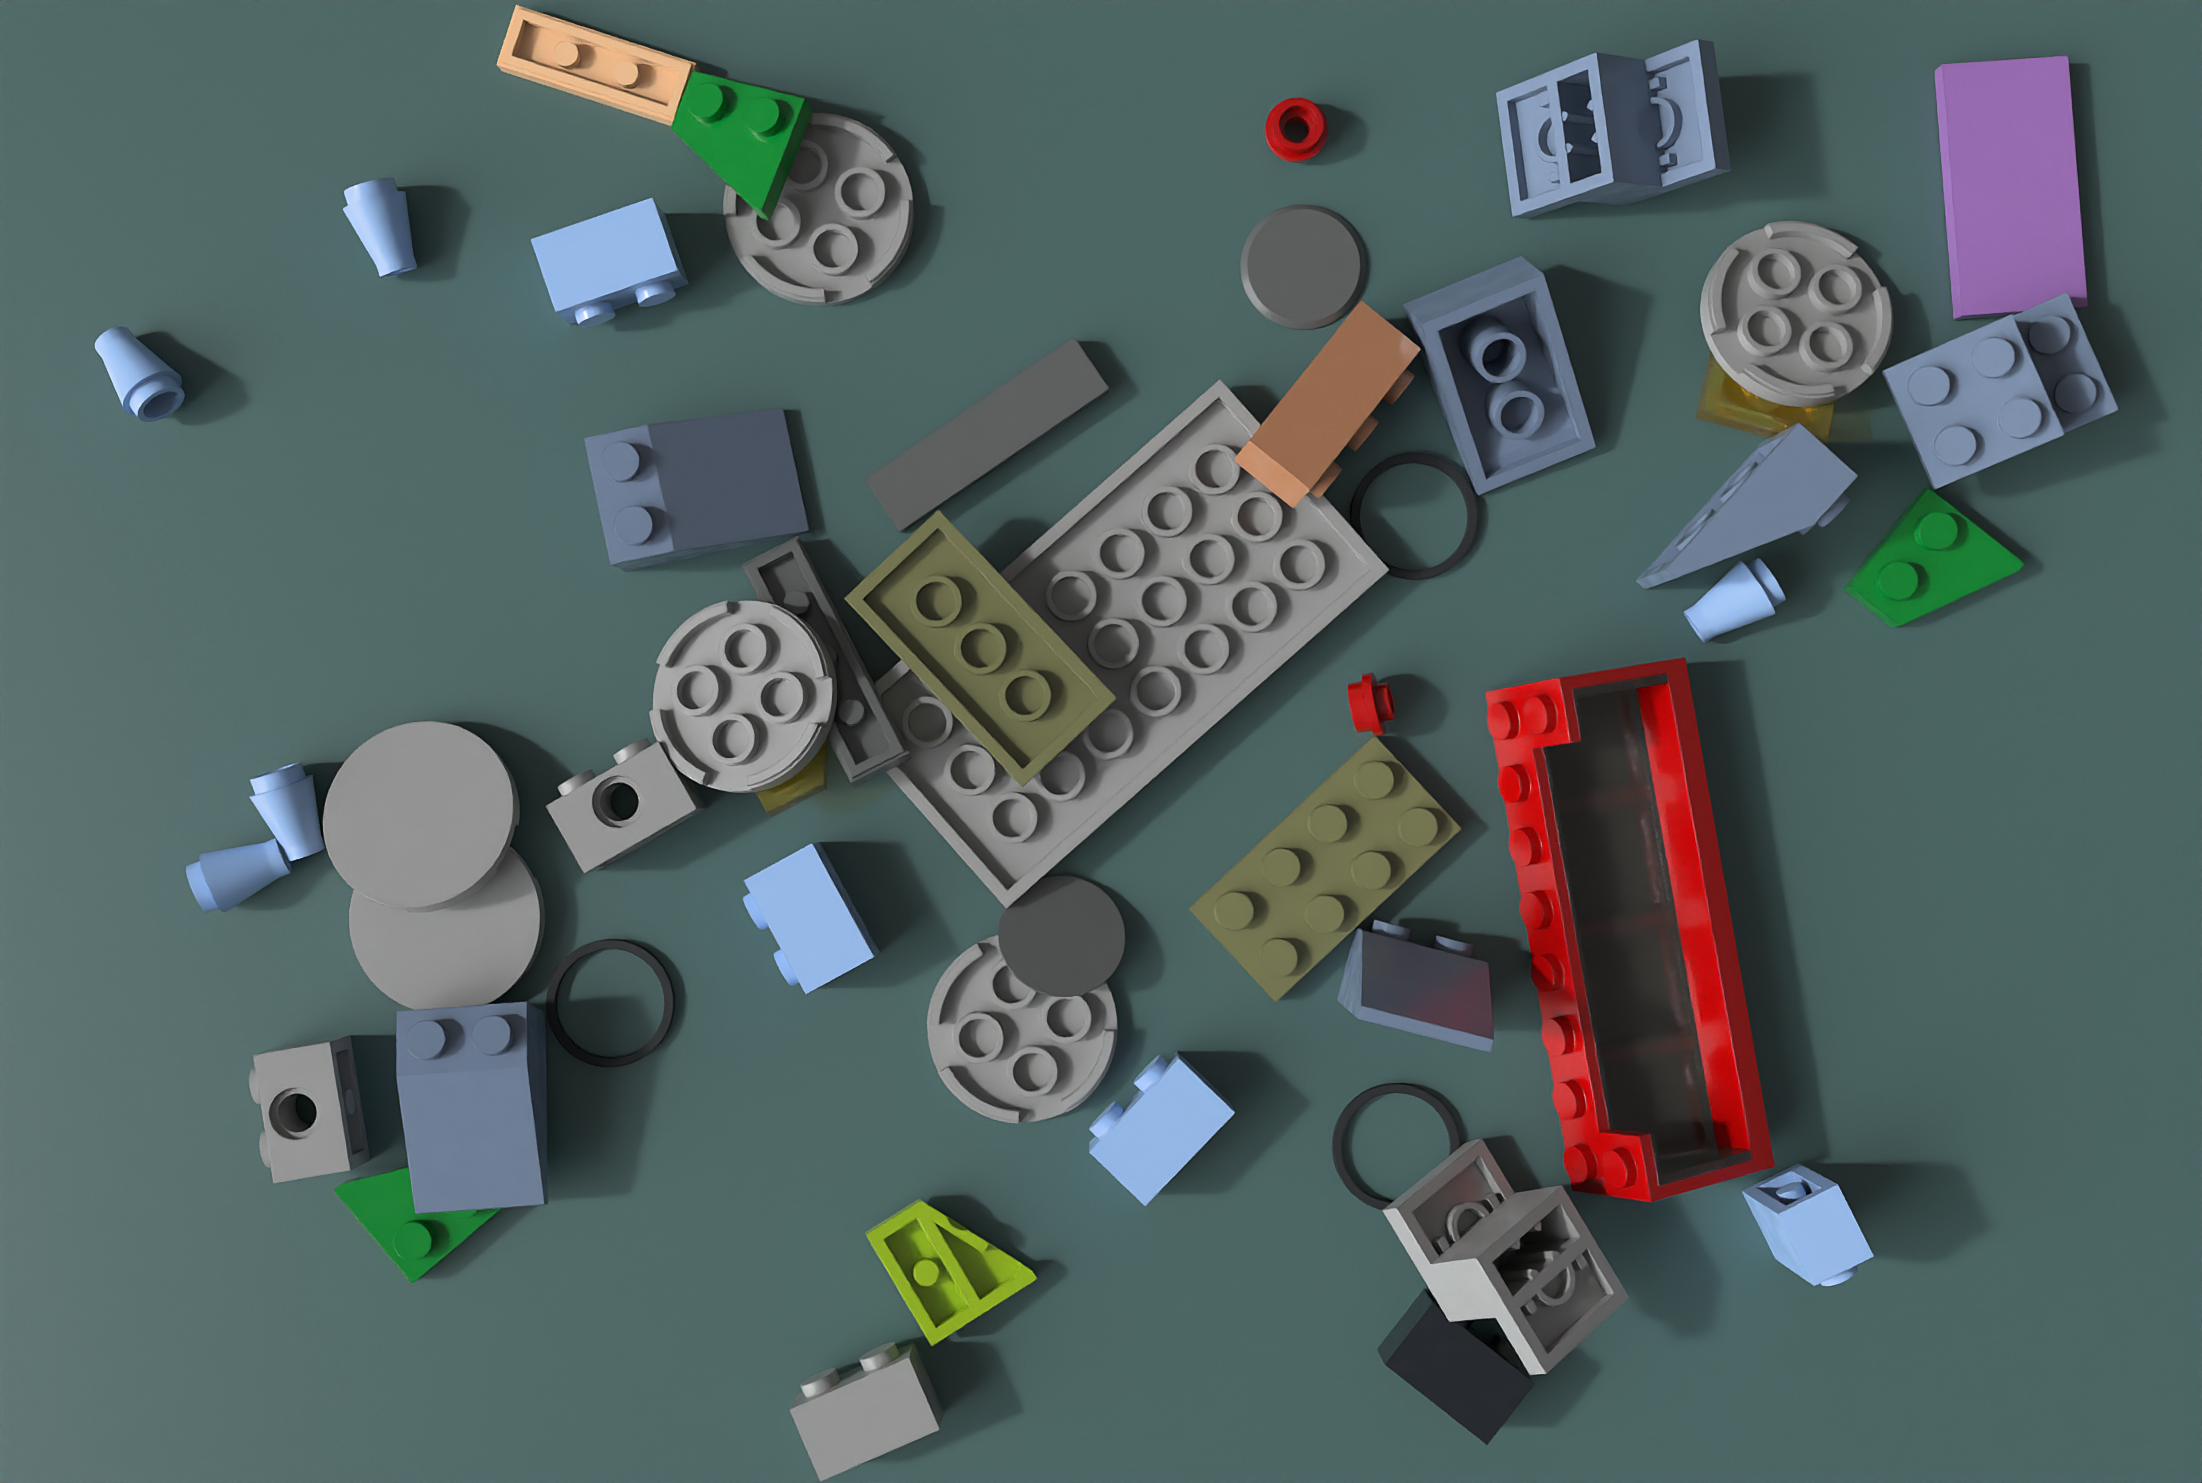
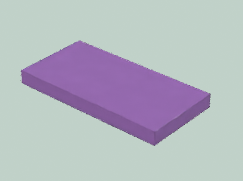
(2010, 185)

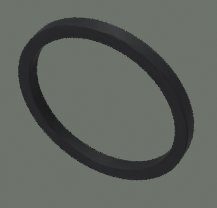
(1460, 481)
(552, 996)
(1355, 1104)

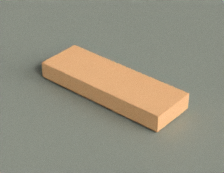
(594, 65)

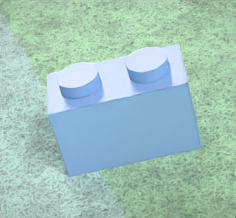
(610, 263)
(809, 918)
(1158, 1126)
(1808, 1225)

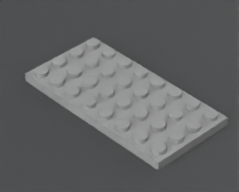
(1181, 600)

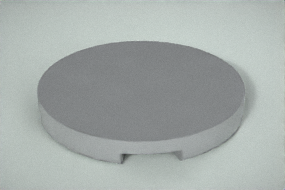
(836, 221)
(1796, 314)
(743, 696)
(420, 816)
(454, 953)
(1012, 1047)

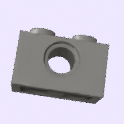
(586, 813)
(327, 1076)

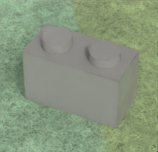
(866, 1409)

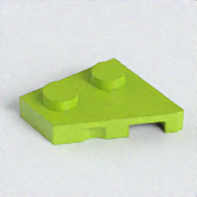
(944, 1268)

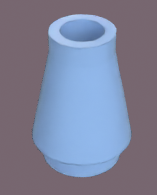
(382, 224)
(139, 376)
(1736, 600)
(290, 809)
(234, 874)

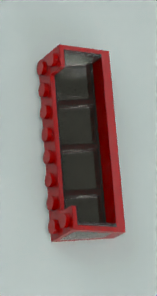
(1629, 931)

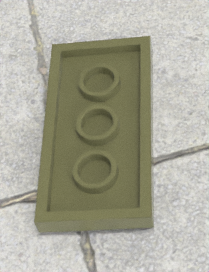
(980, 648)
(1324, 868)

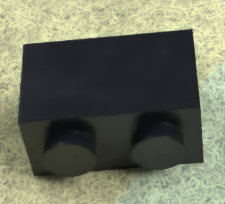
(1457, 1367)

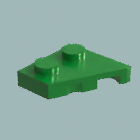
(743, 135)
(1928, 562)
(410, 1240)

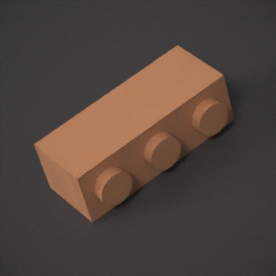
(1330, 407)

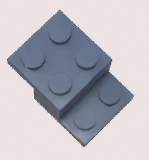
(1613, 129)
(2000, 390)

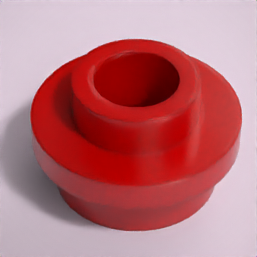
(1296, 111)
(1371, 705)

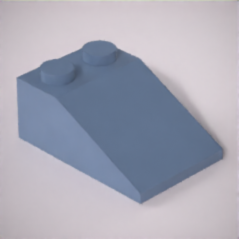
(1501, 373)
(696, 487)
(1775, 492)
(1418, 986)
(474, 1105)

